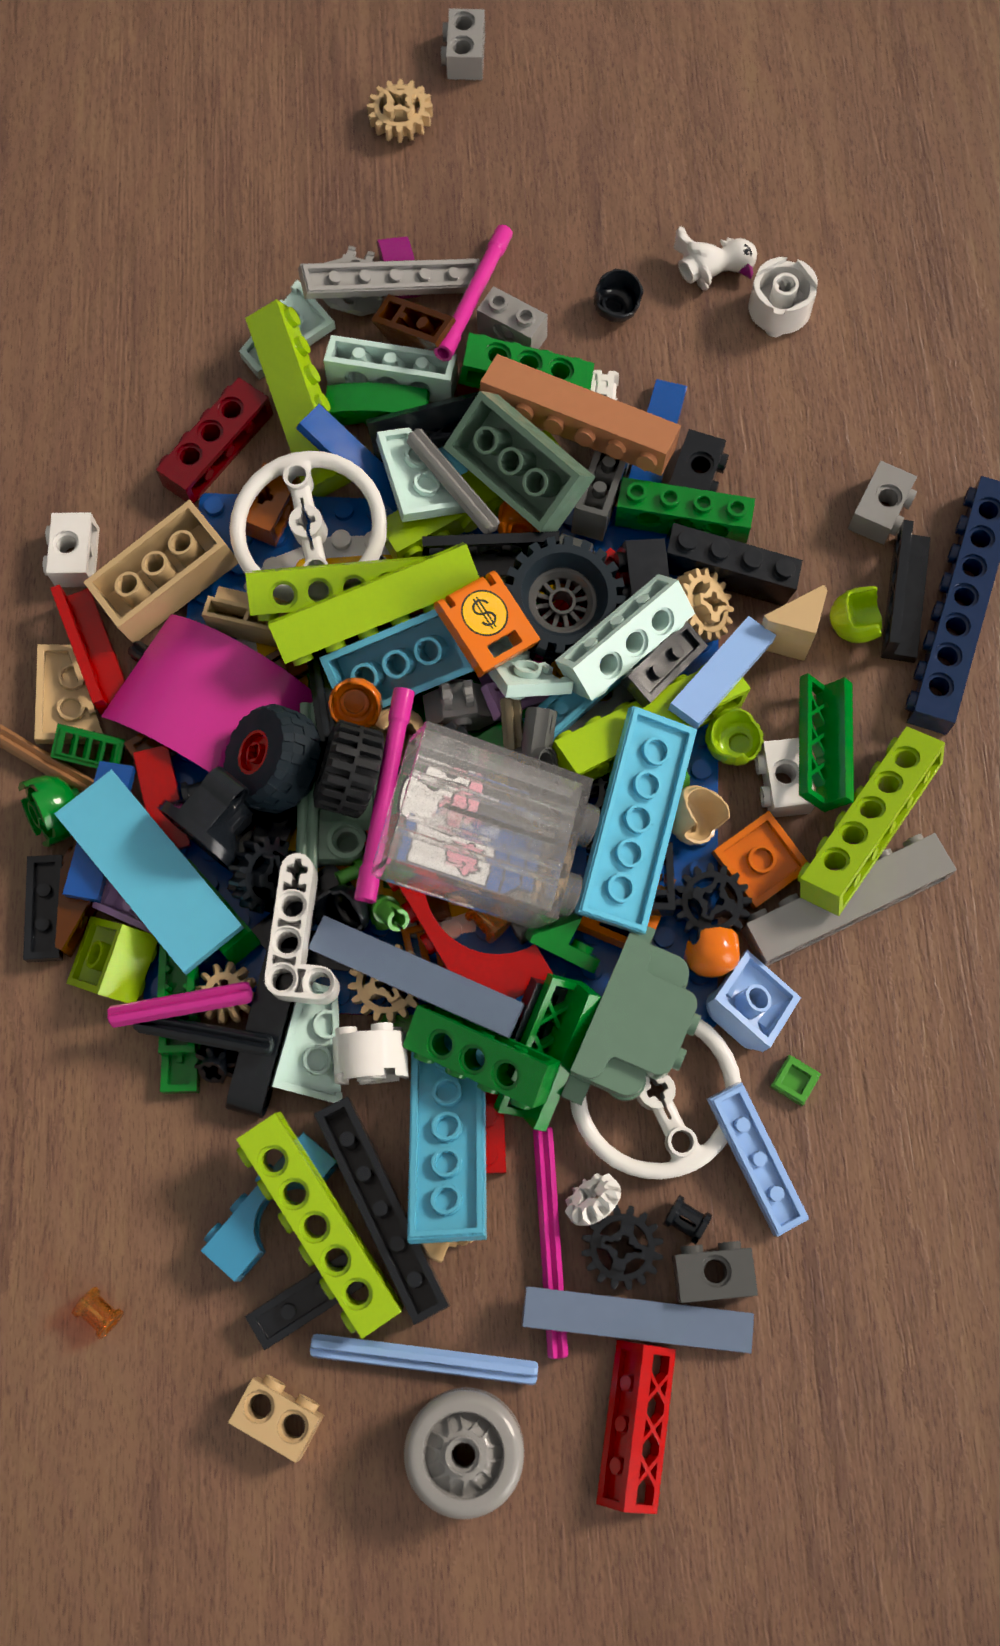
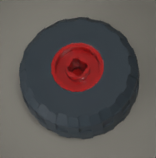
(274, 757)

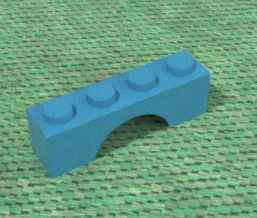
(238, 1243)

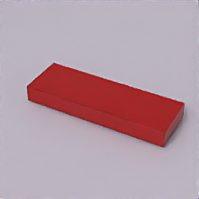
(158, 783)

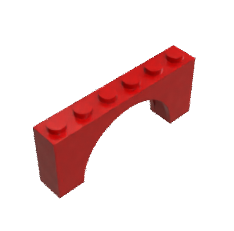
(501, 972)

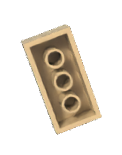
(161, 572)

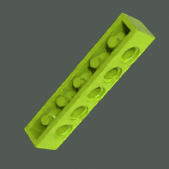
(263, 582)
(905, 773)
(358, 1315)

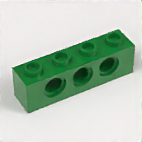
(482, 349)
(659, 505)
(534, 1069)

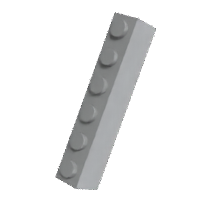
(890, 881)

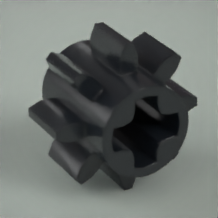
(215, 1063)

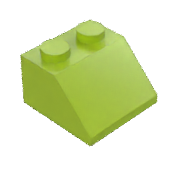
(113, 960)

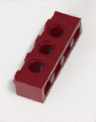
(214, 456)

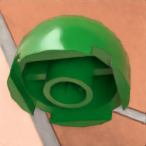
(43, 799)

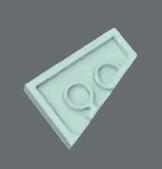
(313, 326)
(413, 485)
(525, 677)
(307, 1050)

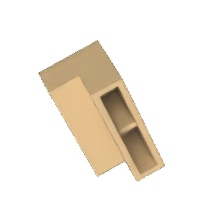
(231, 615)

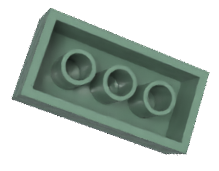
(518, 462)

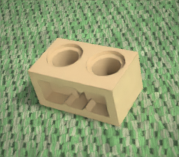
(272, 1428)

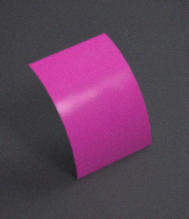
(197, 689)

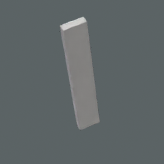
(386, 278)

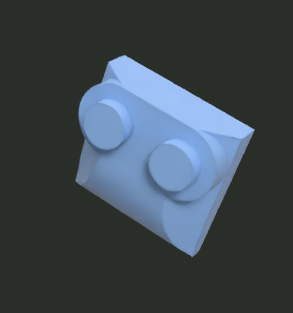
(752, 1003)

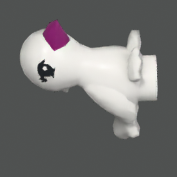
(705, 260)

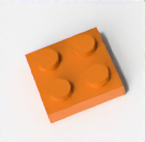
(762, 857)

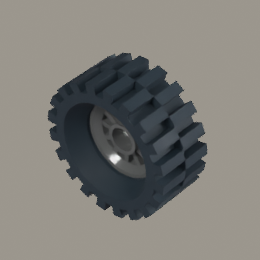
(569, 566)

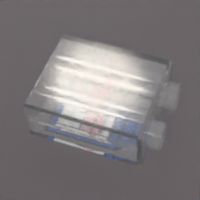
(486, 828)

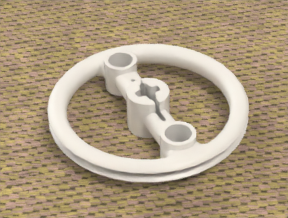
(290, 467)
(680, 1163)

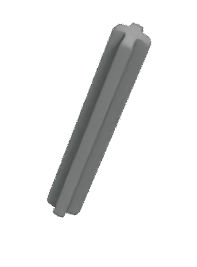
(453, 481)

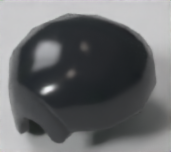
(618, 295)
(341, 906)

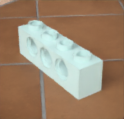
(377, 362)
(658, 599)

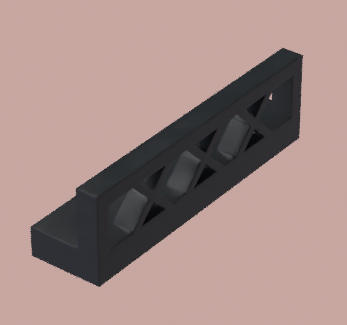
(435, 419)
(489, 550)
(905, 595)

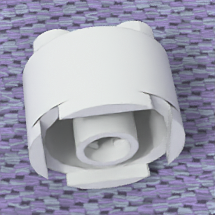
(782, 296)
(369, 1055)

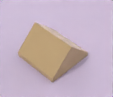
(796, 624)

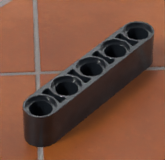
(253, 1074)

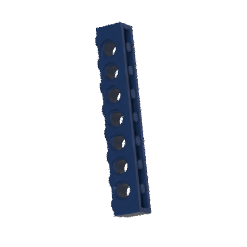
(941, 712)

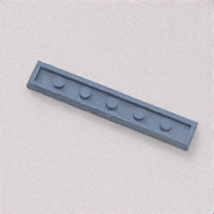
(416, 976)
(637, 1319)

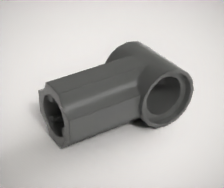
(539, 735)

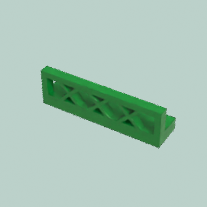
(830, 742)
(562, 1044)

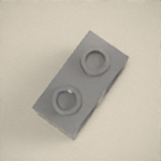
(465, 44)

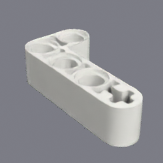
(300, 928)

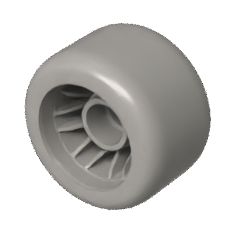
(498, 1443)

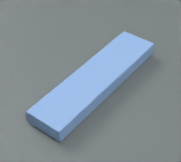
(722, 672)
(757, 1159)

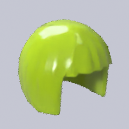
(857, 615)
(734, 737)

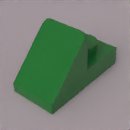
(556, 939)

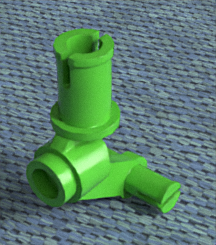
(386, 911)

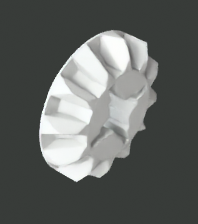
(584, 1209)

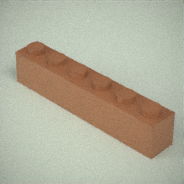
(584, 415)

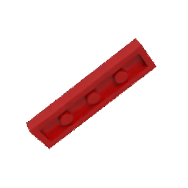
(90, 645)
(630, 1427)

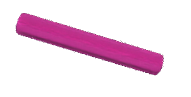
(180, 1004)

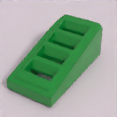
(117, 750)

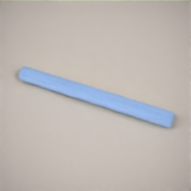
(424, 1359)

